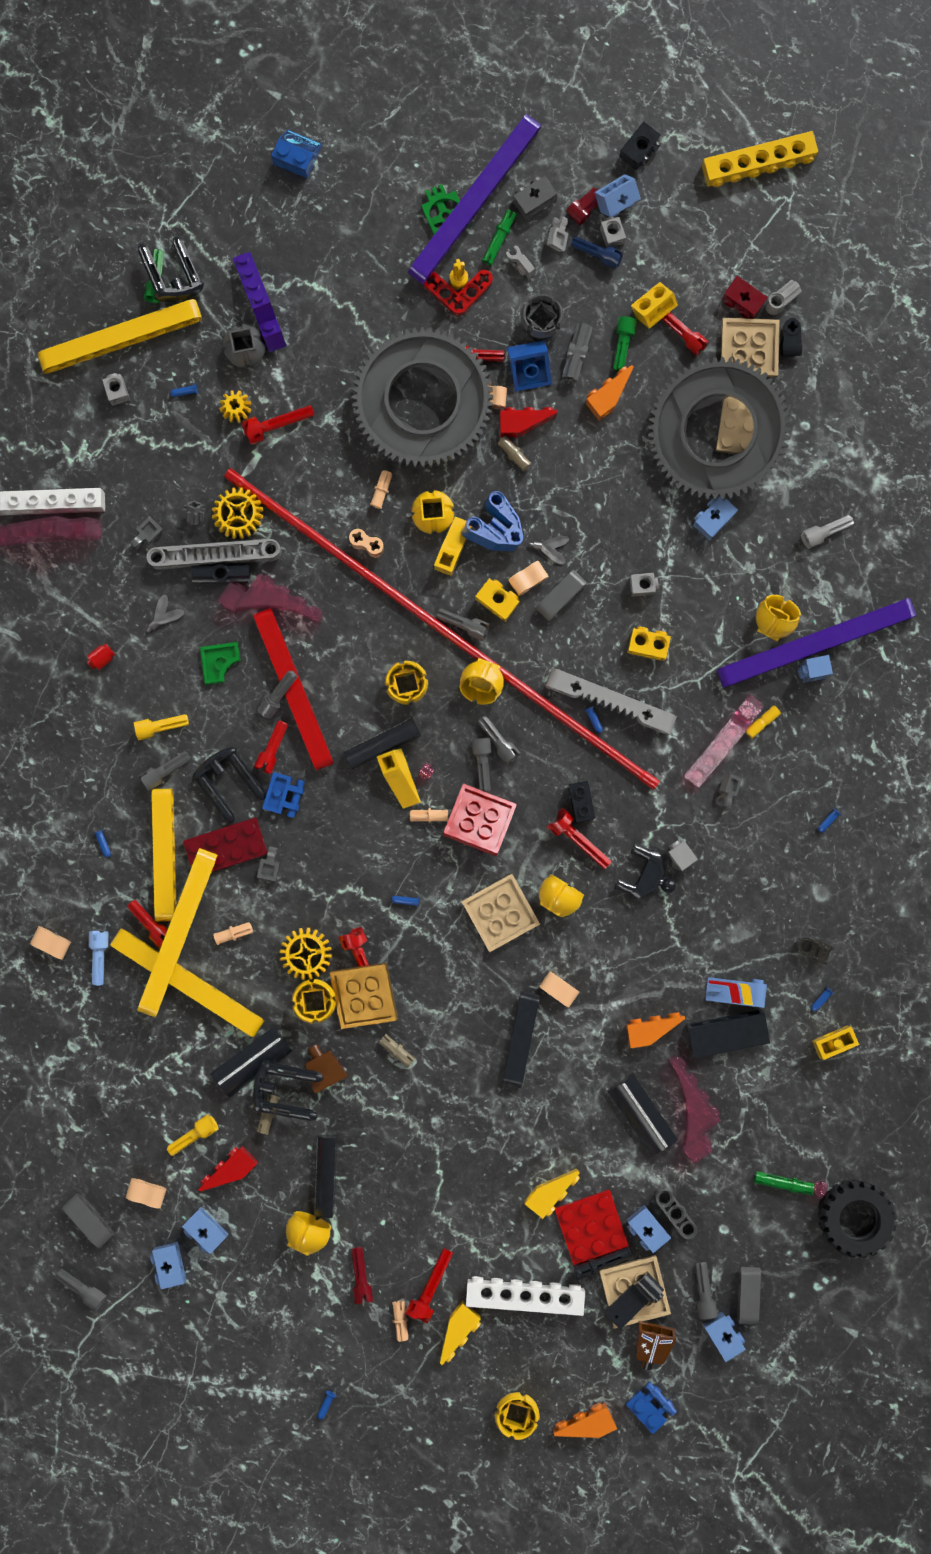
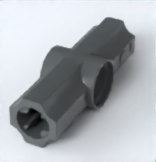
(577, 352)

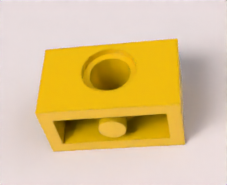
(501, 610)
(835, 1042)

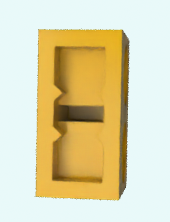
(654, 305)
(648, 649)

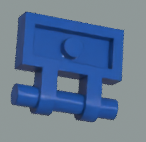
(277, 794)
(646, 1411)

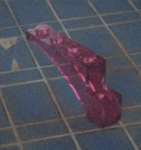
(50, 529)
(266, 594)
(724, 740)
(699, 1113)

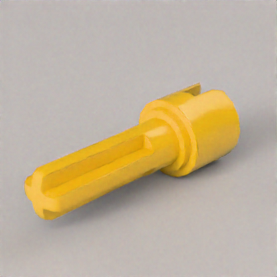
(458, 275)
(146, 729)
(203, 1128)

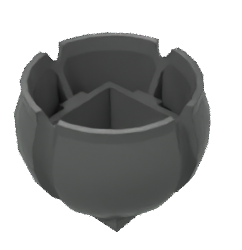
(549, 307)
(246, 356)

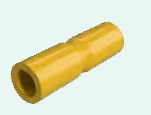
(764, 720)

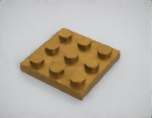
(364, 995)

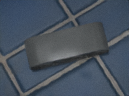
(561, 595)
(88, 1220)
(680, 1221)
(749, 1295)

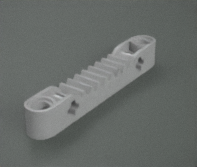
(214, 554)
(659, 721)

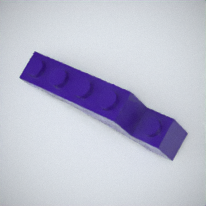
(259, 302)

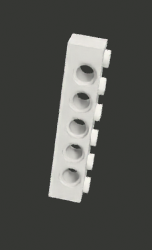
(52, 501)
(573, 1306)

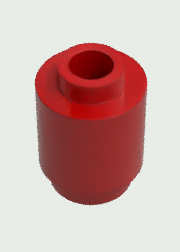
(100, 657)

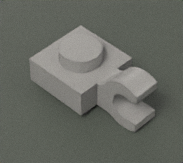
(557, 235)
(524, 266)

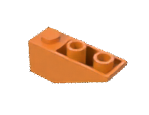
(605, 399)
(647, 1032)
(590, 1424)

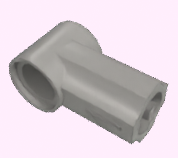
(783, 297)

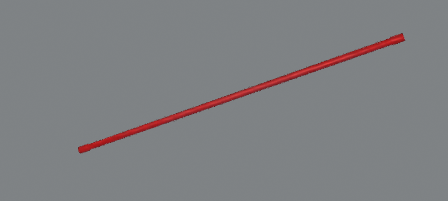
(240, 482)

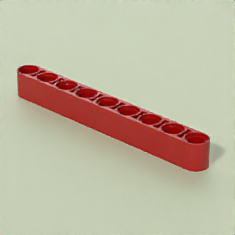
(296, 694)

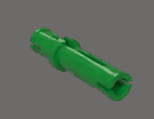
(502, 230)
(792, 1185)

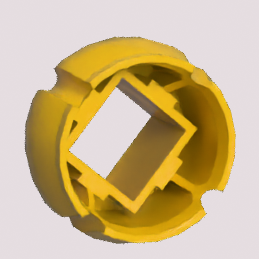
(436, 524)
(777, 617)
(404, 669)
(481, 682)
(559, 897)
(300, 1002)
(307, 1233)
(513, 1428)

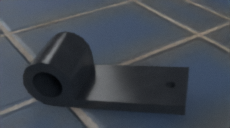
(633, 1299)

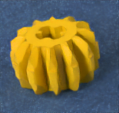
(239, 412)

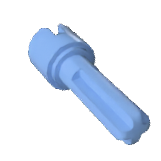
(98, 943)

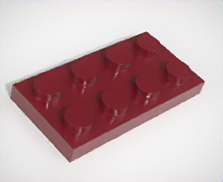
(231, 844)

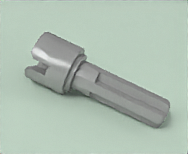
(815, 535)

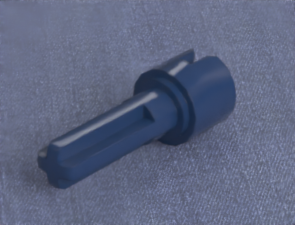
(610, 256)

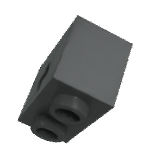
(530, 205)

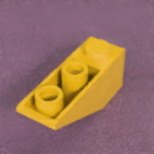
(451, 548)
(399, 777)
(545, 1195)
(460, 1324)

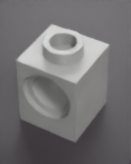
(612, 240)
(119, 396)
(635, 587)
(681, 855)

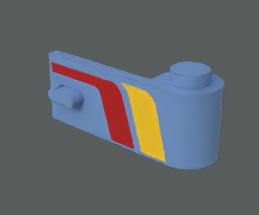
(737, 992)

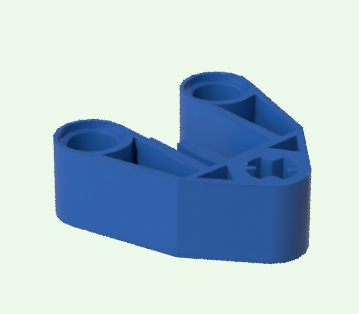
(500, 530)

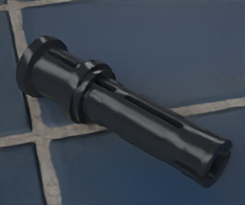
(593, 1266)

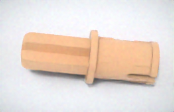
(381, 489)
(429, 815)
(233, 933)
(400, 1320)

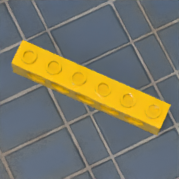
(803, 142)

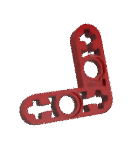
(460, 297)

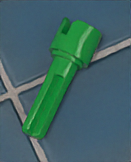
(149, 291)
(625, 329)

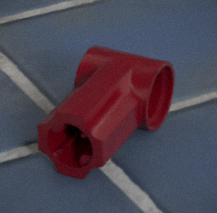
(581, 209)

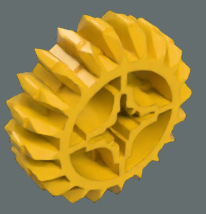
(243, 507)
(289, 957)

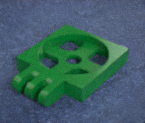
(438, 199)

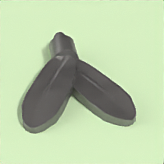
(548, 546)
(161, 616)

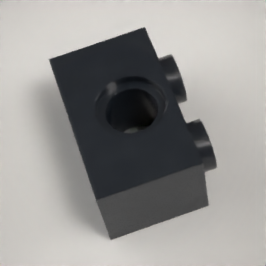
(645, 136)
(581, 801)

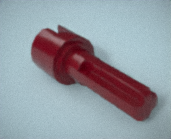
(361, 1287)

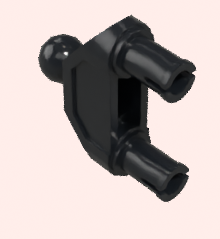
(650, 877)

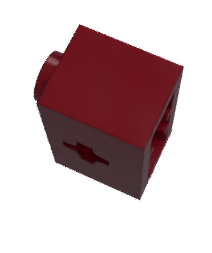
(741, 289)

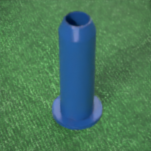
(184, 391)
(594, 719)
(829, 820)
(102, 843)
(405, 900)
(821, 1000)
(326, 1404)

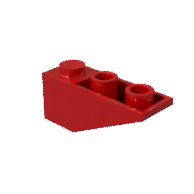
(519, 422)
(235, 1168)

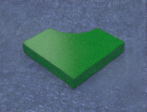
(217, 660)

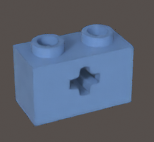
(617, 195)
(710, 527)
(815, 669)
(214, 1235)
(658, 1235)
(171, 1254)
(727, 1347)

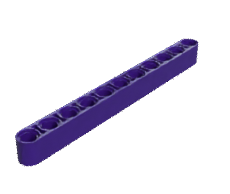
(474, 199)
(816, 642)

